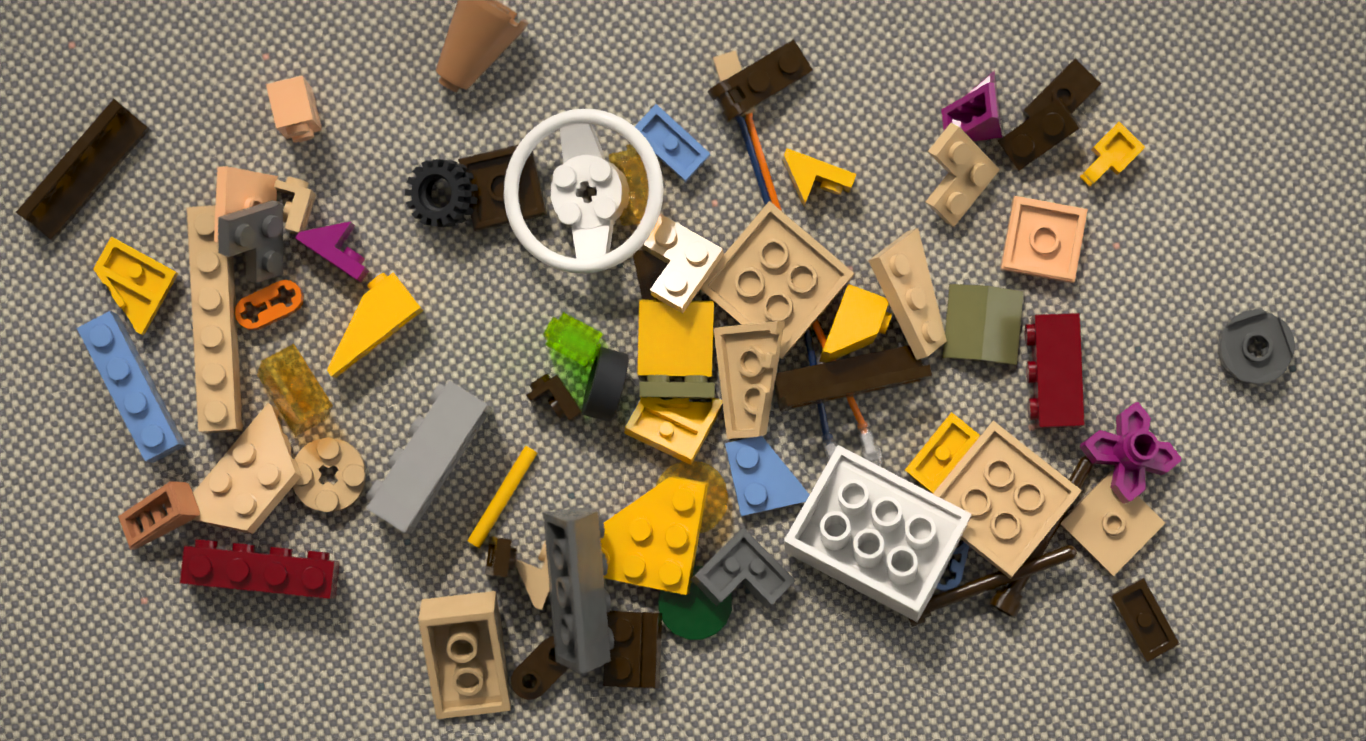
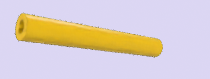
(502, 496)

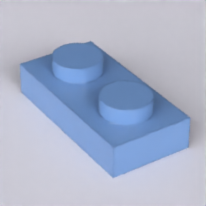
(672, 143)

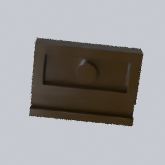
(635, 651)

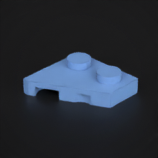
(761, 477)

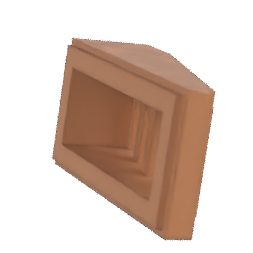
(180, 508)

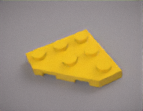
(657, 536)

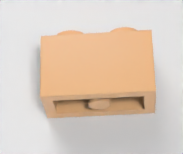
(294, 108)

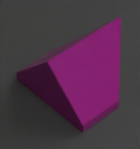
(977, 111)

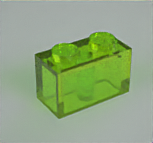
(573, 340)

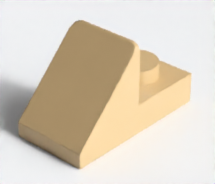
(536, 579)

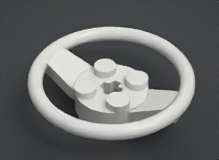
(584, 166)

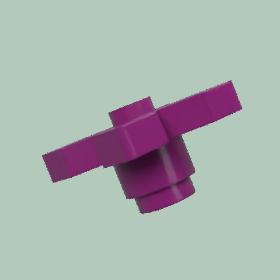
(1131, 451)

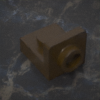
(562, 400)

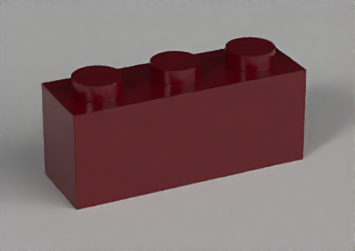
(1055, 371)

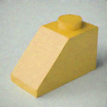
(856, 323)

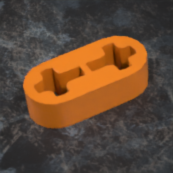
(266, 296)

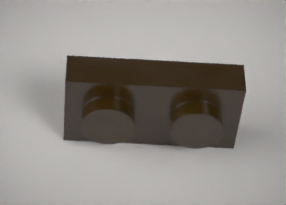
(1039, 133)
(500, 557)
(1144, 620)

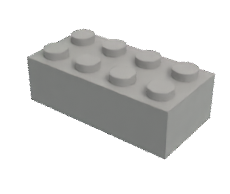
(428, 458)

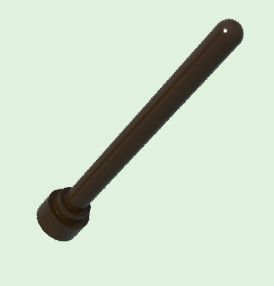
(995, 580)
(1009, 597)

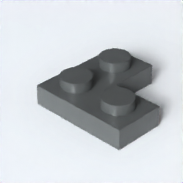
(258, 233)
(746, 563)

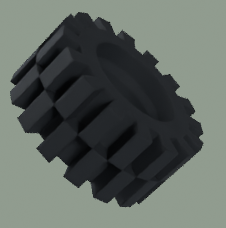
(422, 188)

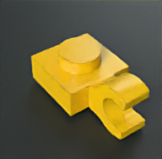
(1114, 152)

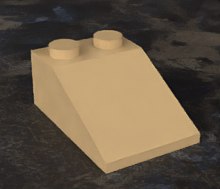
(465, 654)

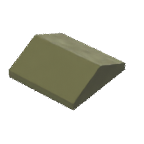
(983, 324)

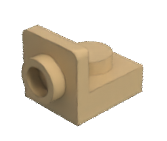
(296, 212)

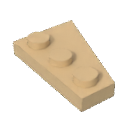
(910, 293)

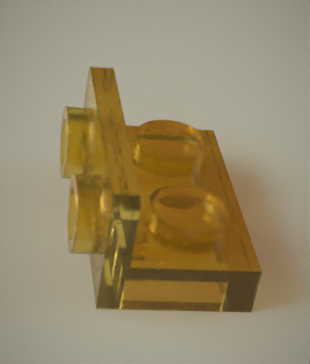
(633, 168)

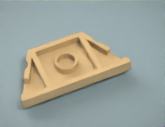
(249, 477)

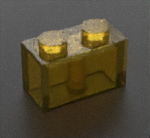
(294, 390)

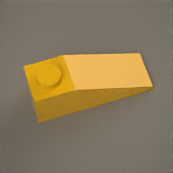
(377, 317)

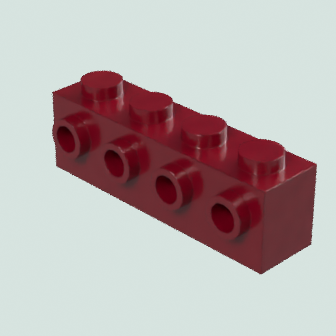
(260, 572)

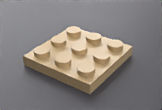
(776, 276)
(1010, 497)

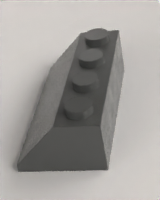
(578, 588)

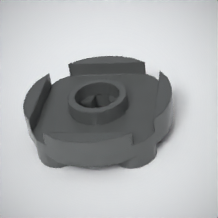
(1264, 327)

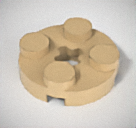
(350, 475)

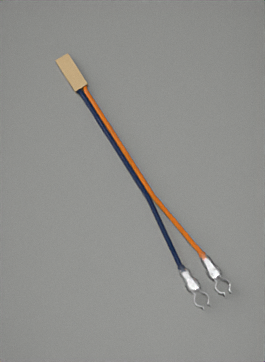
(727, 66)

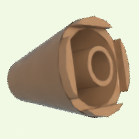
(475, 40)

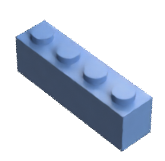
(131, 387)

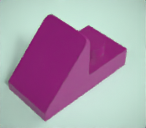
(327, 243)

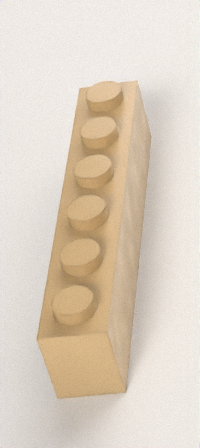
(213, 327)

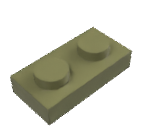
(694, 388)

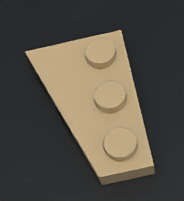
(747, 375)

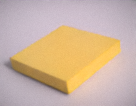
(673, 340)

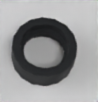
(605, 384)

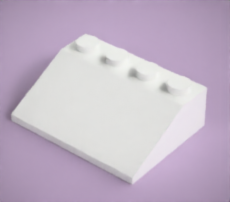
(877, 533)

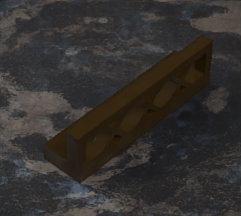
(83, 170)
(849, 378)

